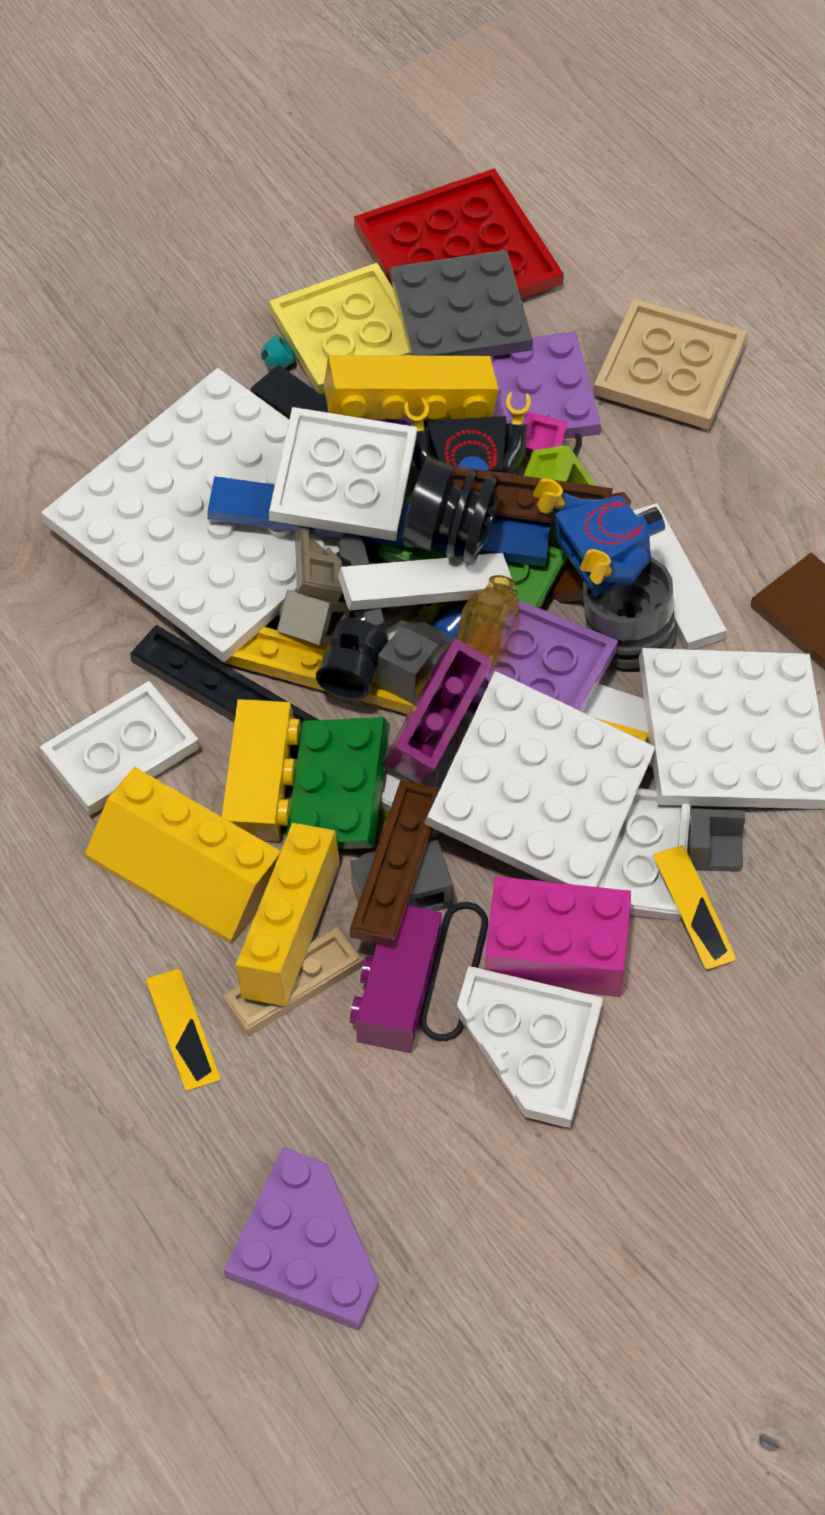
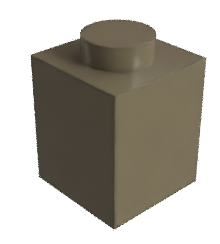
(310, 617)

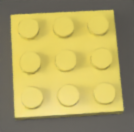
(340, 317)

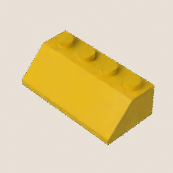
(182, 855)

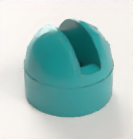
(277, 352)

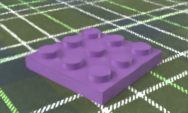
(554, 380)
(552, 657)

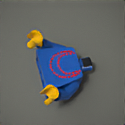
(600, 536)

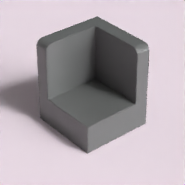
(716, 839)

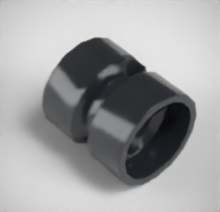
(351, 659)

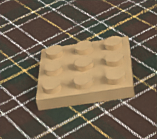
(670, 363)

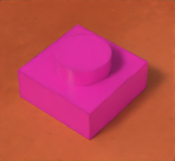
(543, 432)

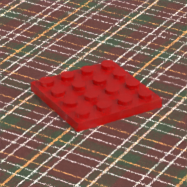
(460, 221)

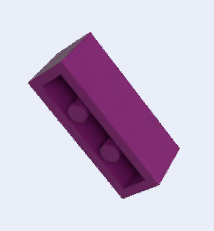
(437, 711)
(397, 983)

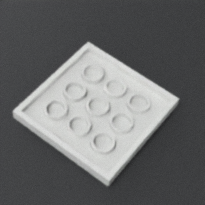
(734, 728)
(540, 784)

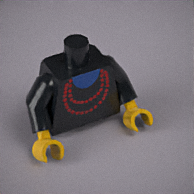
(471, 442)

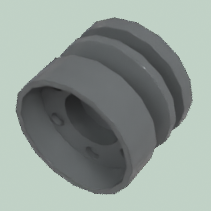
(634, 614)

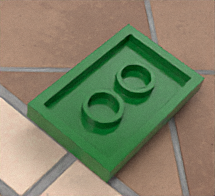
(341, 778)

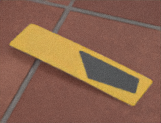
(694, 907)
(183, 1029)

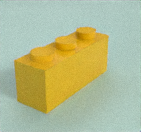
(261, 767)

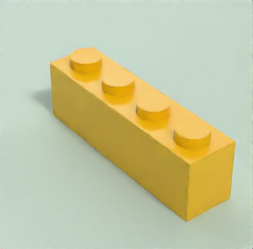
(381, 384)
(288, 914)

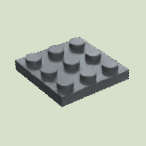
(461, 306)

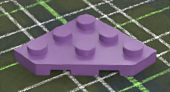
(305, 1244)

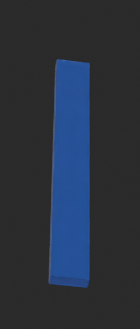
(250, 505)

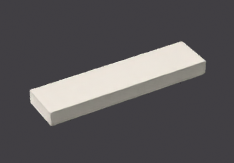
(418, 581)
(694, 613)

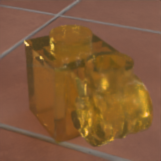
(489, 618)

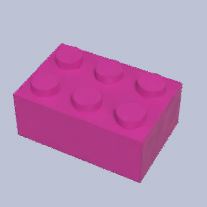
(559, 934)

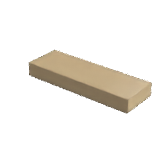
(325, 964)

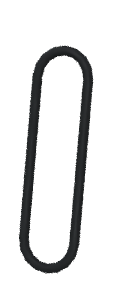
(477, 955)

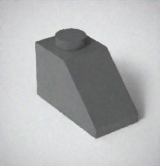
(410, 659)

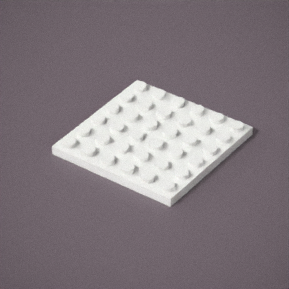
(149, 525)

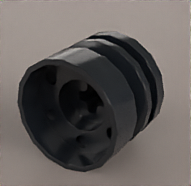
(451, 510)

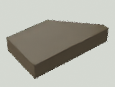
(316, 568)

